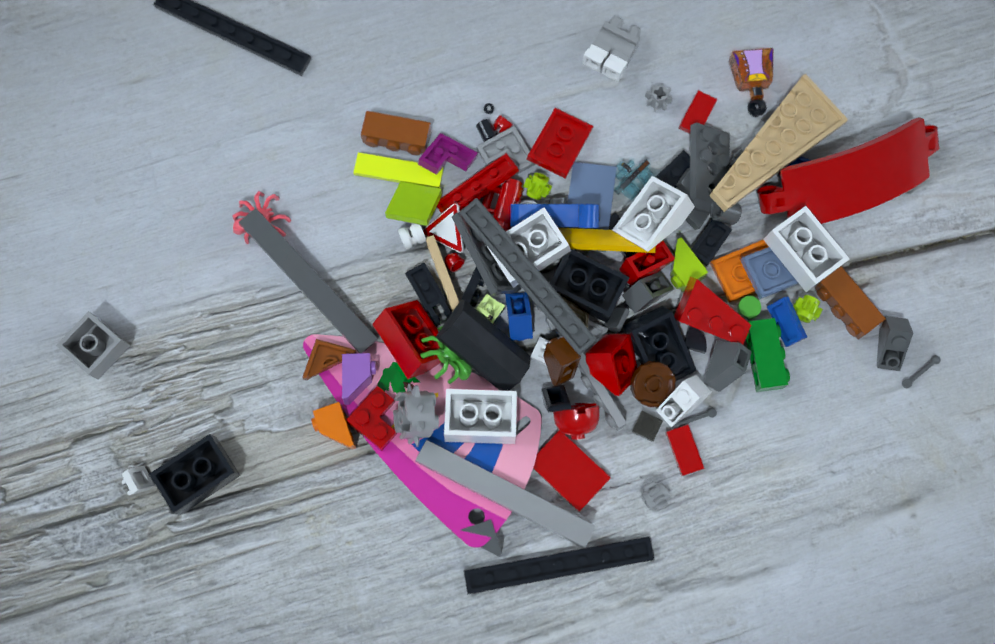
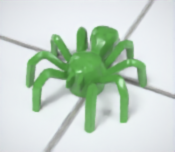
(447, 357)

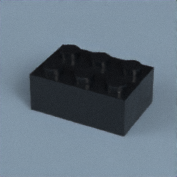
(589, 284)
(194, 474)

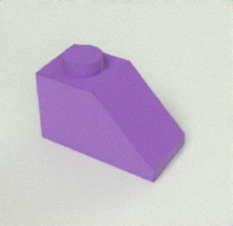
(356, 375)

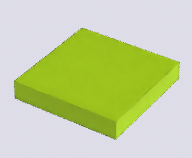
(413, 203)

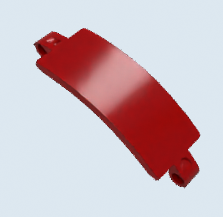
(855, 177)

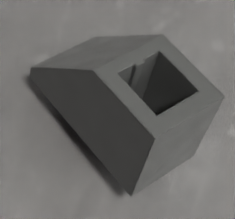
(893, 343)
(727, 364)

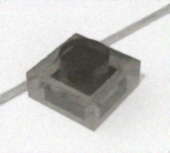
(647, 426)

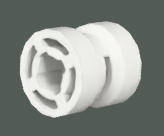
(417, 235)

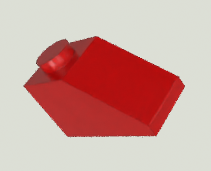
(646, 264)

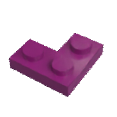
(446, 150)

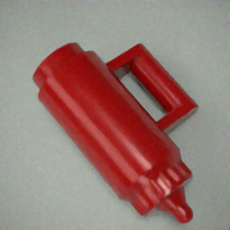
(508, 194)

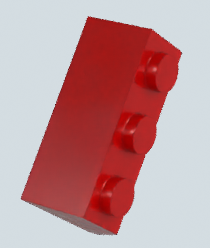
(402, 332)

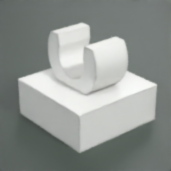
(539, 350)
(137, 480)

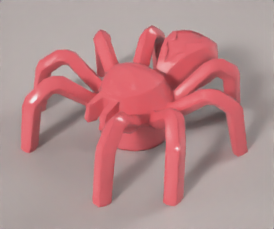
(237, 229)

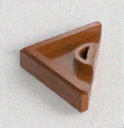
(323, 357)

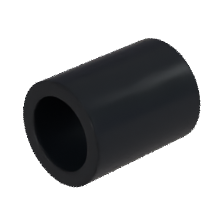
(486, 129)

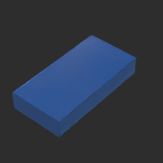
(789, 323)

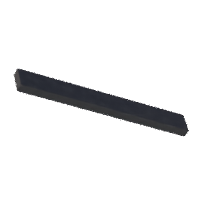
(236, 34)
(558, 565)

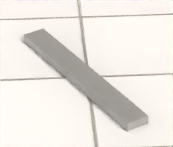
(505, 494)

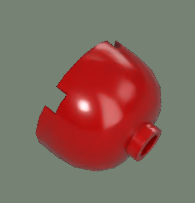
(578, 420)

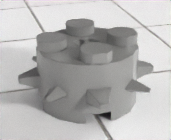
(415, 414)

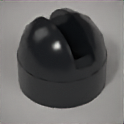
(752, 107)

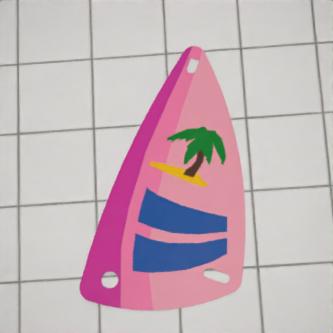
(439, 494)

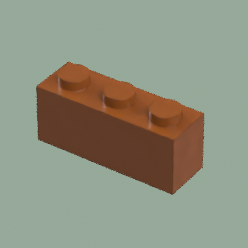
(395, 133)
(849, 303)

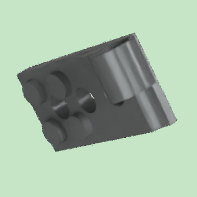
(700, 178)

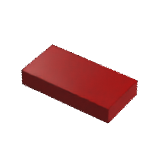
(698, 111)
(684, 450)

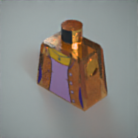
(752, 70)

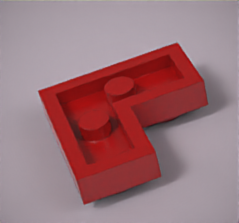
(368, 420)

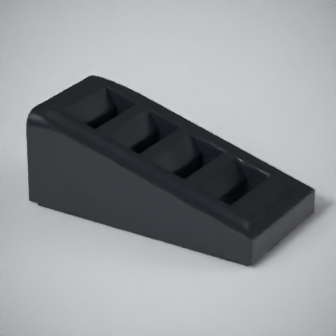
(555, 398)

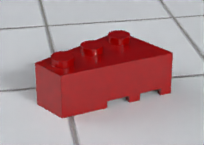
(709, 313)

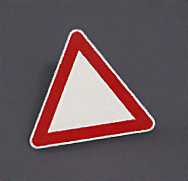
(445, 230)

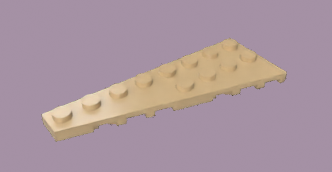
(791, 131)

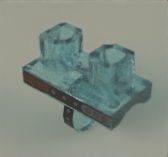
(627, 186)

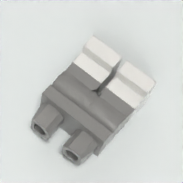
(613, 42)

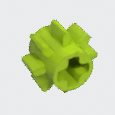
(537, 186)
(807, 308)

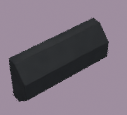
(484, 347)

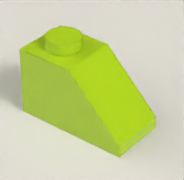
(685, 266)

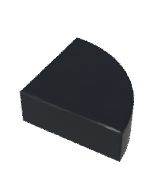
(695, 340)

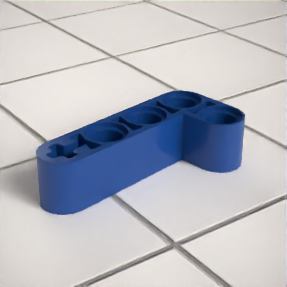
(562, 214)

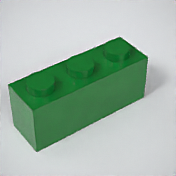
(767, 355)

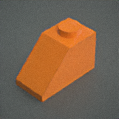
(333, 425)

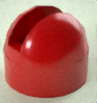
(502, 123)
(454, 262)

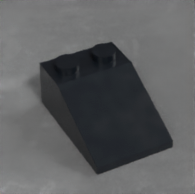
(660, 340)

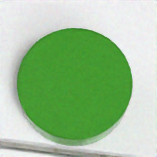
(749, 307)

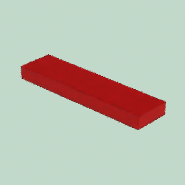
(479, 184)

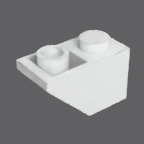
(683, 400)

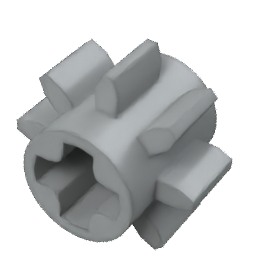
(660, 91)
(655, 496)

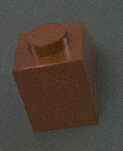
(561, 360)

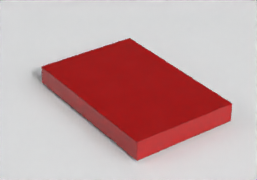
(560, 143)
(569, 471)

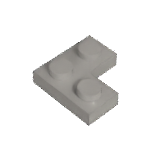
(506, 142)

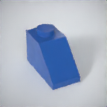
(519, 316)

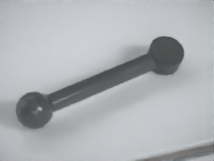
(907, 383)
(711, 412)

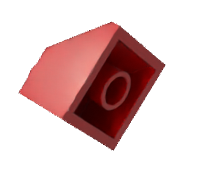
(612, 362)

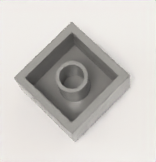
(92, 345)

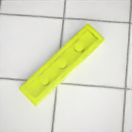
(395, 170)

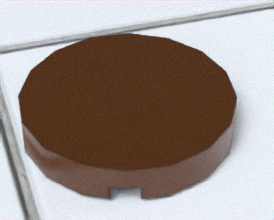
(652, 383)

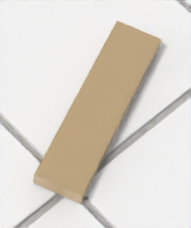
(442, 272)

